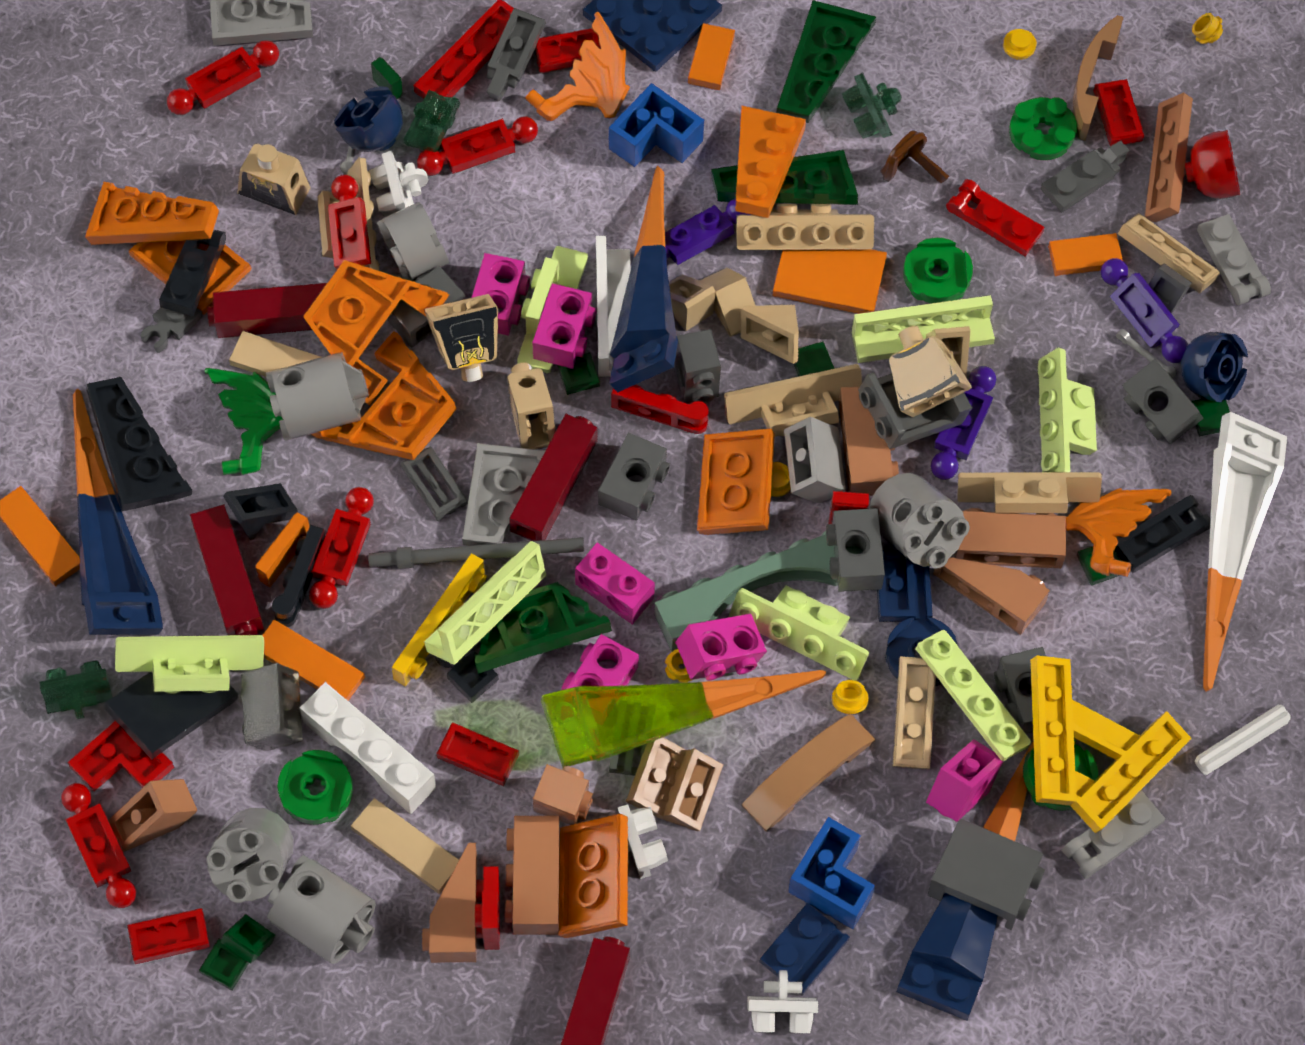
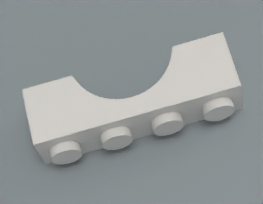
(388, 762)

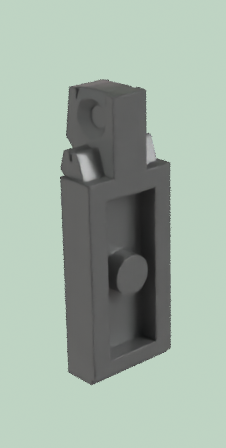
(513, 52)
(1084, 176)

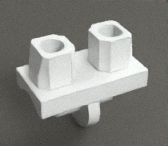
(401, 181)
(649, 854)
(764, 1008)

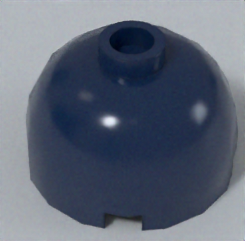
(371, 122)
(1214, 366)

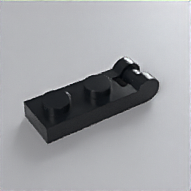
(192, 274)
(1162, 533)
(298, 579)

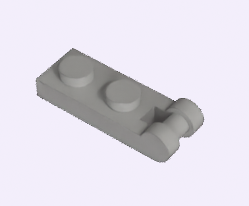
(1233, 259)
(1121, 833)

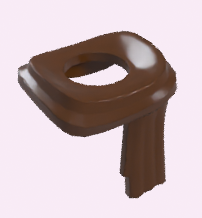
(911, 147)

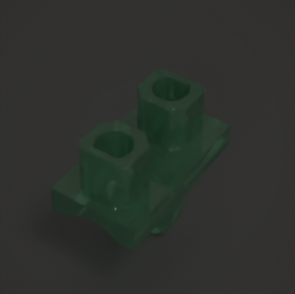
(863, 95)
(431, 121)
(75, 691)

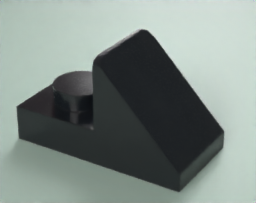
(260, 506)

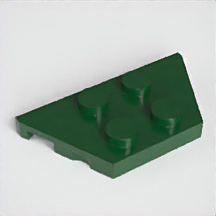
(538, 624)

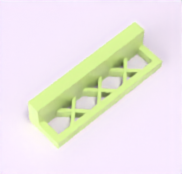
(882, 338)
(488, 605)

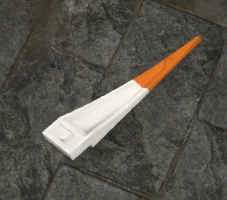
(1242, 486)

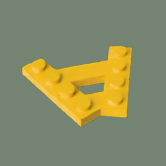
(1061, 719)

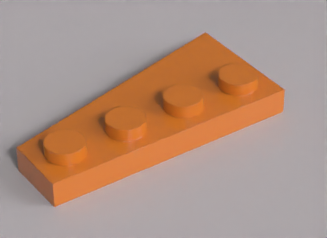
(764, 157)
(143, 217)

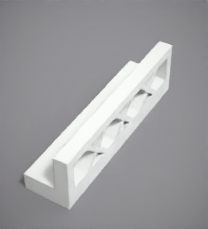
(611, 282)

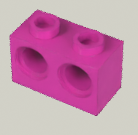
(503, 294)
(558, 325)
(614, 583)
(721, 647)
(594, 675)

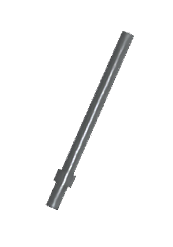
(406, 557)

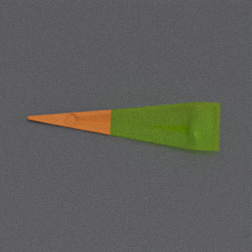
(609, 720)

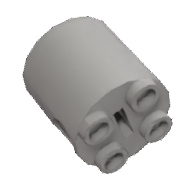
(316, 395)
(919, 520)
(250, 854)
(322, 911)

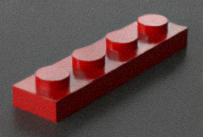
(467, 54)

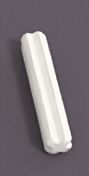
(1242, 739)

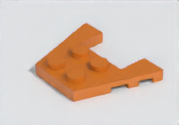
(355, 309)
(404, 414)

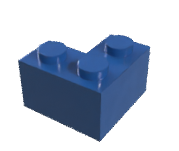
(653, 121)
(826, 882)

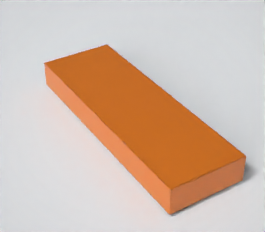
(38, 536)
(310, 660)

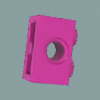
(964, 780)

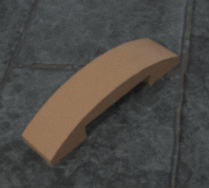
(1101, 46)
(806, 770)

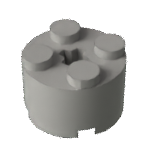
(412, 241)

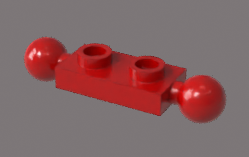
(223, 77)
(478, 146)
(348, 223)
(341, 547)
(98, 845)

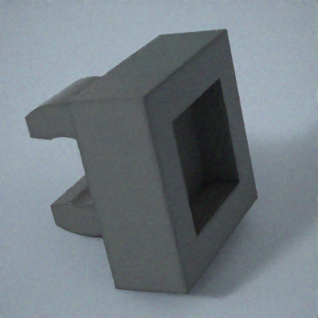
(1169, 286)

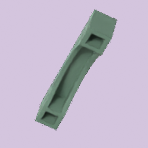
(709, 598)

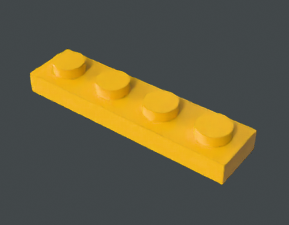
(412, 659)

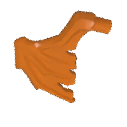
(597, 78)
(1110, 518)

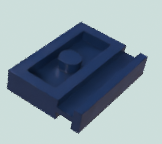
(904, 589)
(805, 947)

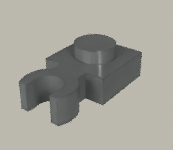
(169, 324)

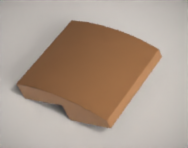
(675, 783)

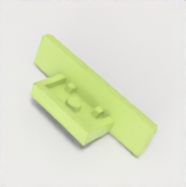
(564, 269)
(1065, 414)
(804, 627)
(189, 661)
(973, 695)

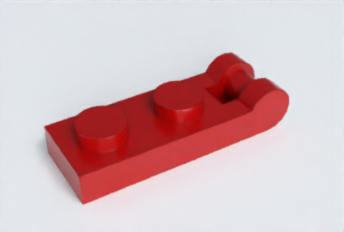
(995, 218)
(662, 409)

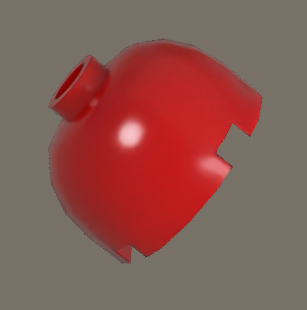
(1213, 166)

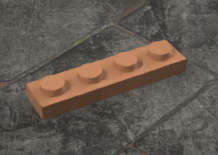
(1168, 158)

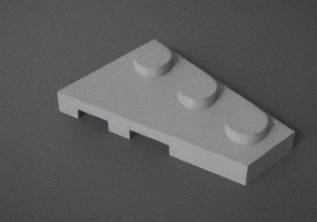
(259, 20)
(495, 489)

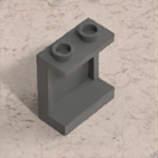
(898, 428)
(988, 872)

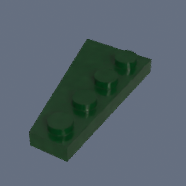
(823, 52)
(810, 180)

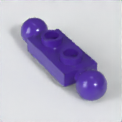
(700, 232)
(1144, 310)
(961, 438)

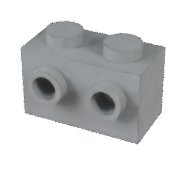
(814, 460)

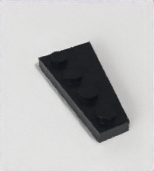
(133, 449)

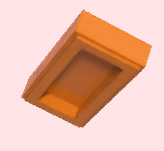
(711, 56)
(1083, 253)
(281, 550)

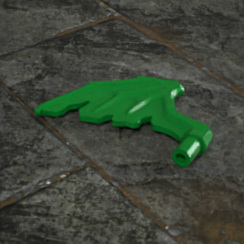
(250, 411)

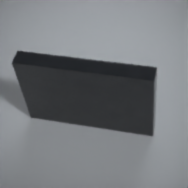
(164, 718)

